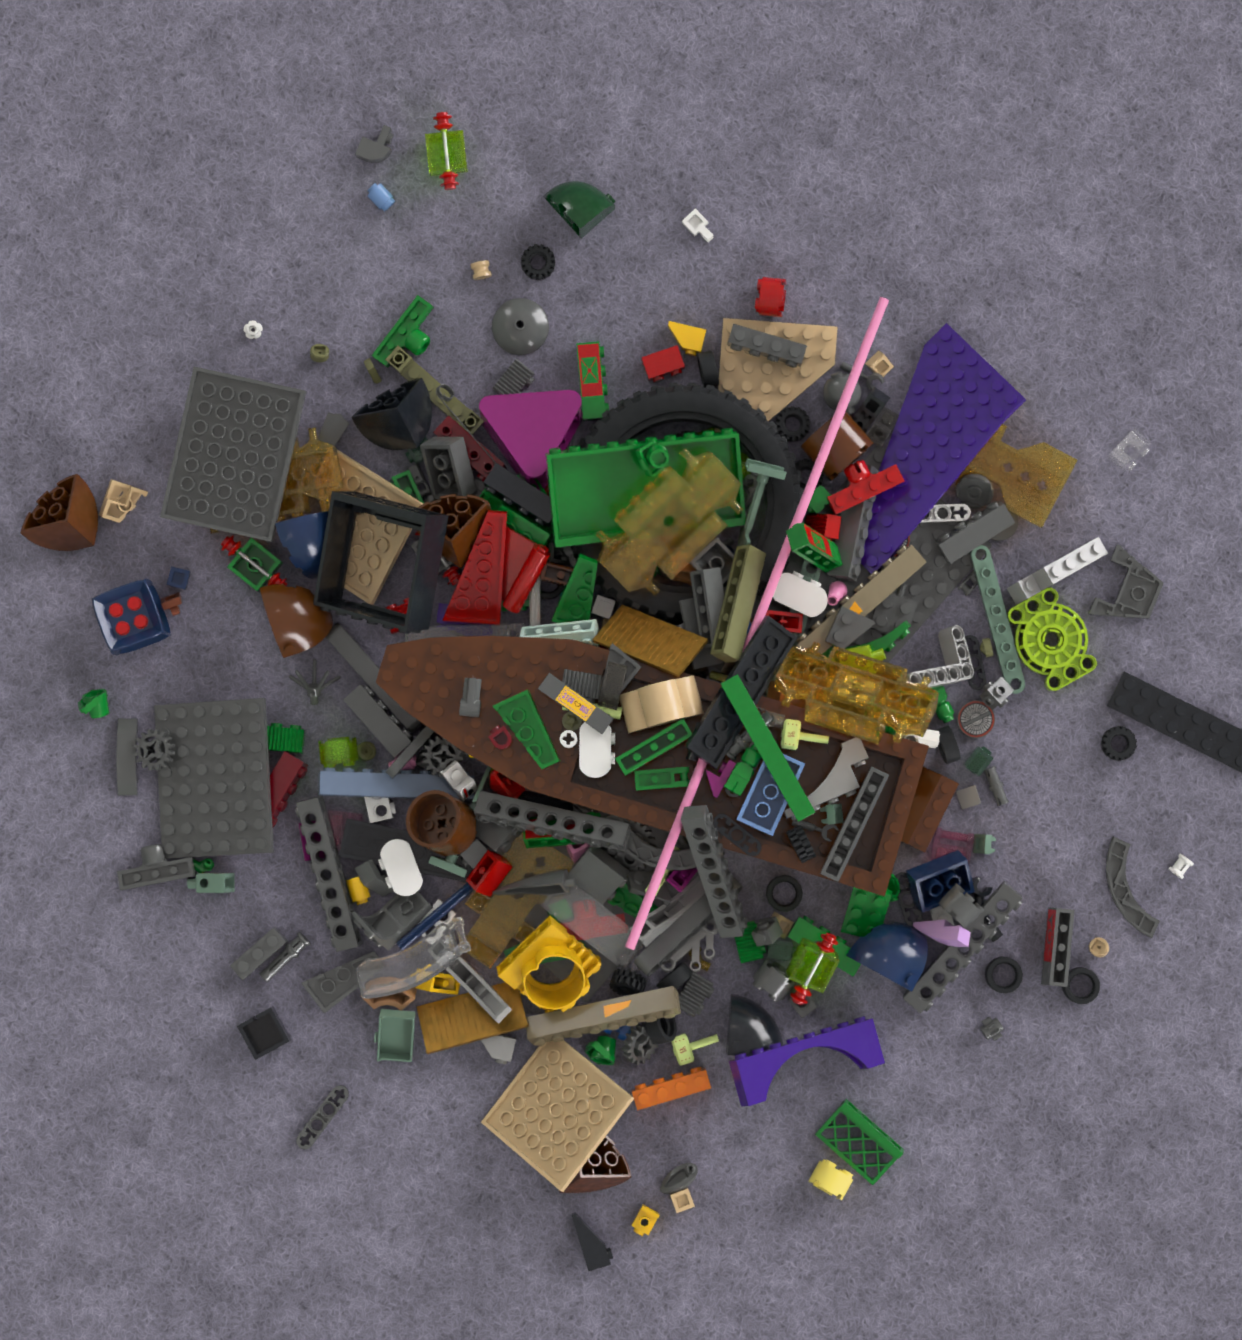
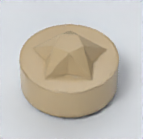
(1099, 947)

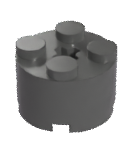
(961, 906)
(773, 980)

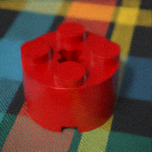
(771, 297)

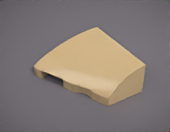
(116, 506)

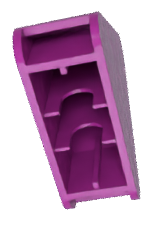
(530, 425)

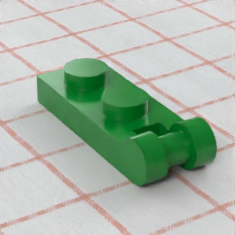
(661, 778)

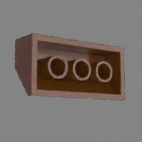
(927, 808)

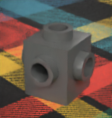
(996, 693)

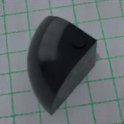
(398, 417)
(749, 1027)

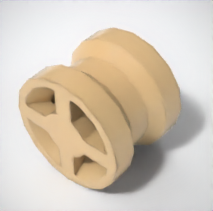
(481, 270)

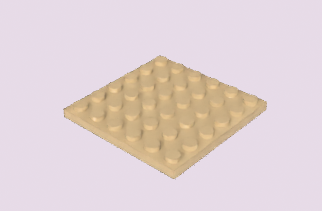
(557, 1111)

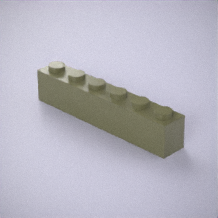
(738, 603)

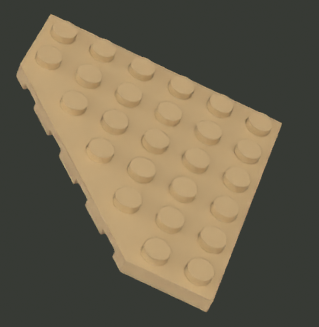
(770, 383)
(374, 541)

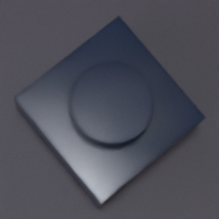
(178, 578)

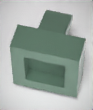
(834, 814)
(982, 844)

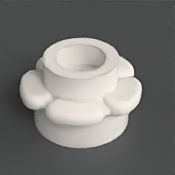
(253, 324)

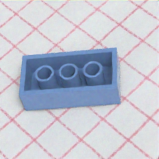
(765, 801)

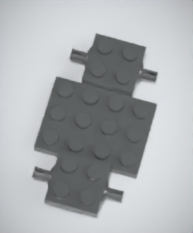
(887, 614)

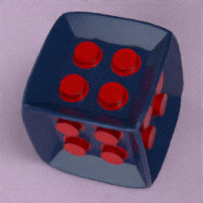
(131, 617)

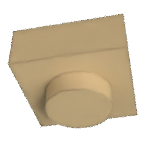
(682, 1200)

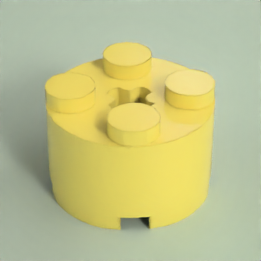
(830, 1179)

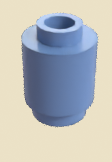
(380, 196)

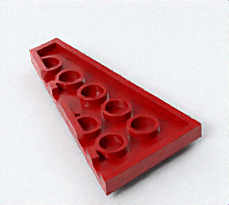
(481, 581)

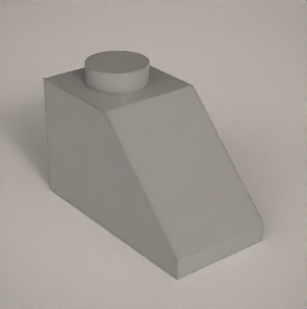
(500, 1047)

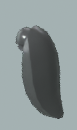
(679, 1178)

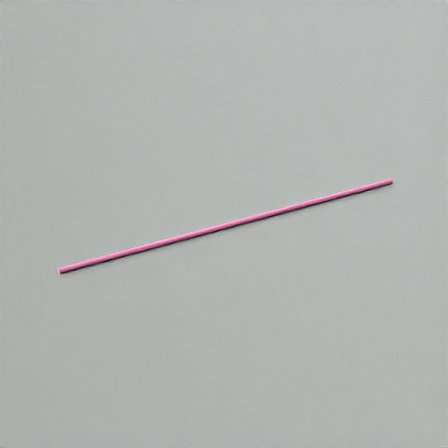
(763, 606)

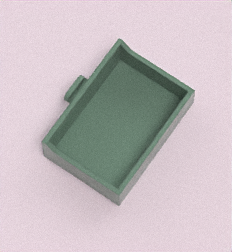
(395, 1035)

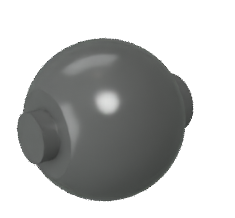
(833, 390)

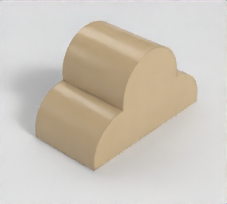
(661, 703)

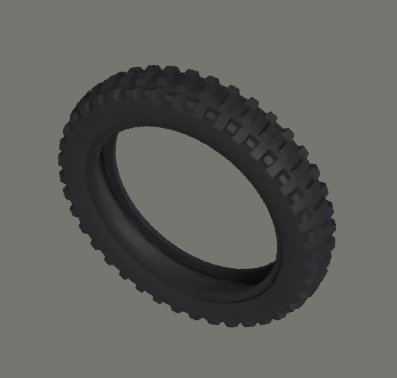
(720, 411)

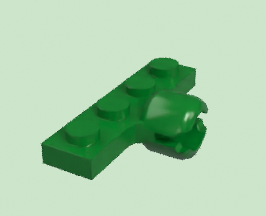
(406, 332)

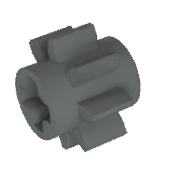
(991, 1028)

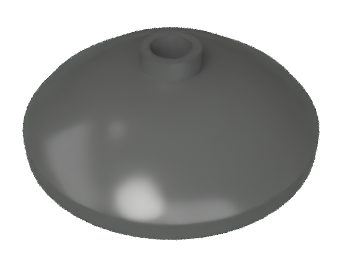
(525, 339)

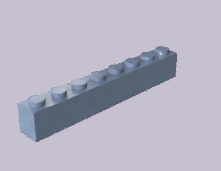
(381, 784)

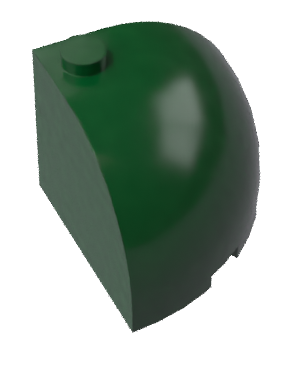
(580, 205)

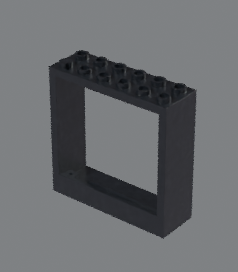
(336, 554)

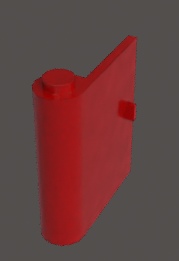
(522, 567)

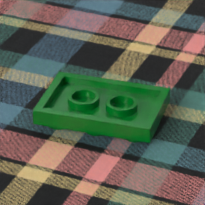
(865, 912)

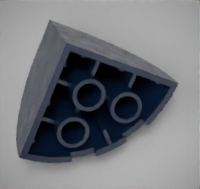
(304, 541)
(893, 952)

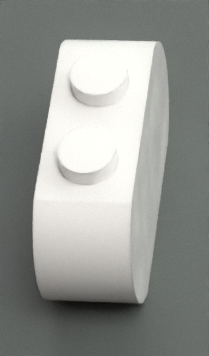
(800, 594)
(595, 751)
(400, 867)

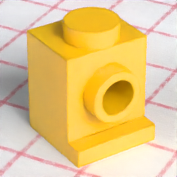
(644, 1213)

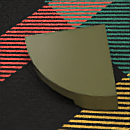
(372, 371)

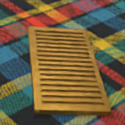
(651, 640)
(464, 1020)

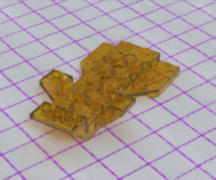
(1039, 461)
(504, 915)

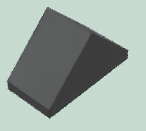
(558, 555)

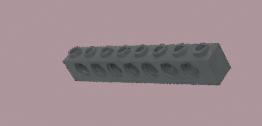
(488, 802)
(333, 864)
(713, 871)
(921, 1002)

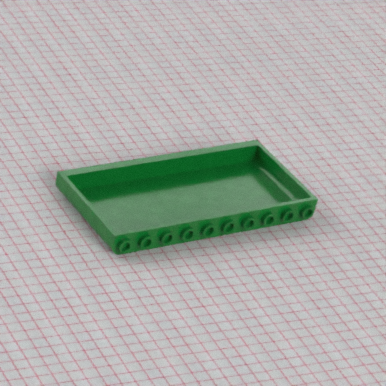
(599, 481)

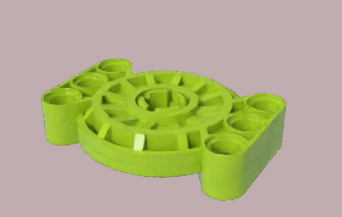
(1064, 653)

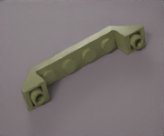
(411, 370)

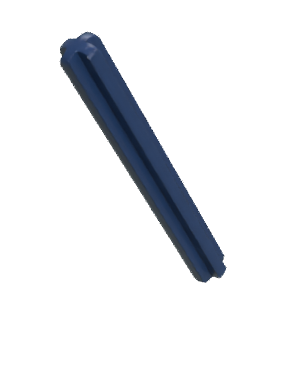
(435, 916)

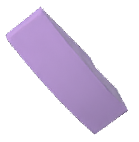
(944, 932)

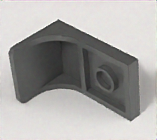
(393, 919)

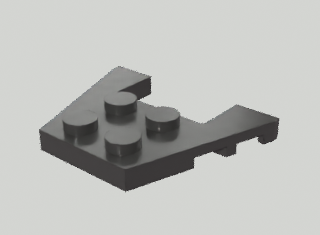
(1136, 593)

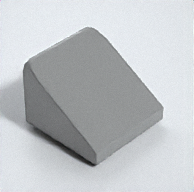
(968, 797)

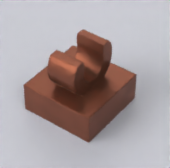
(172, 602)

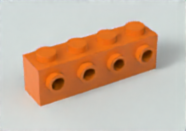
(671, 1089)

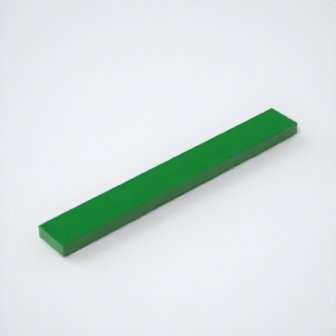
(767, 748)

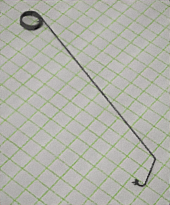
(451, 392)

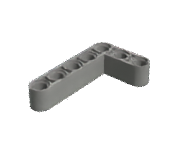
(956, 659)

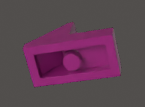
(717, 783)
(681, 878)

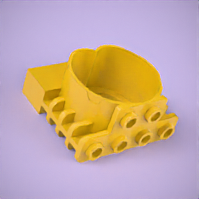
(546, 941)

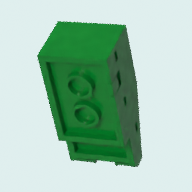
(520, 523)

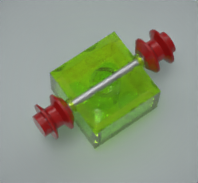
(446, 152)
(812, 966)

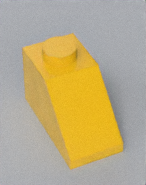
(688, 337)
(441, 984)

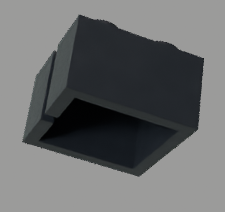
(264, 1033)

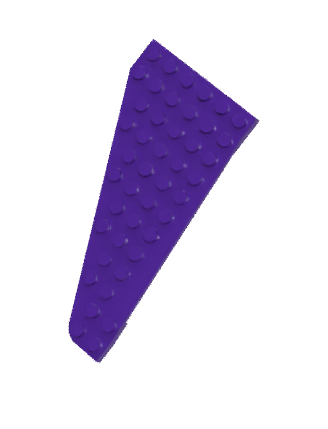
(942, 425)

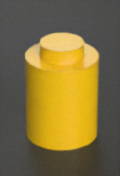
(357, 891)

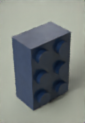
(935, 878)

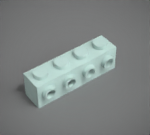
(577, 630)

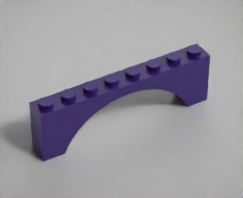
(755, 1071)

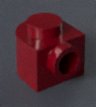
(500, 737)

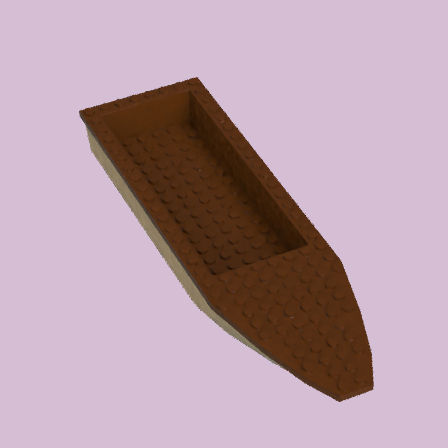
(429, 683)

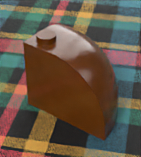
(64, 517)
(463, 523)
(295, 618)
(601, 1171)

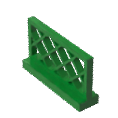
(869, 1128)

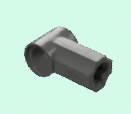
(471, 702)

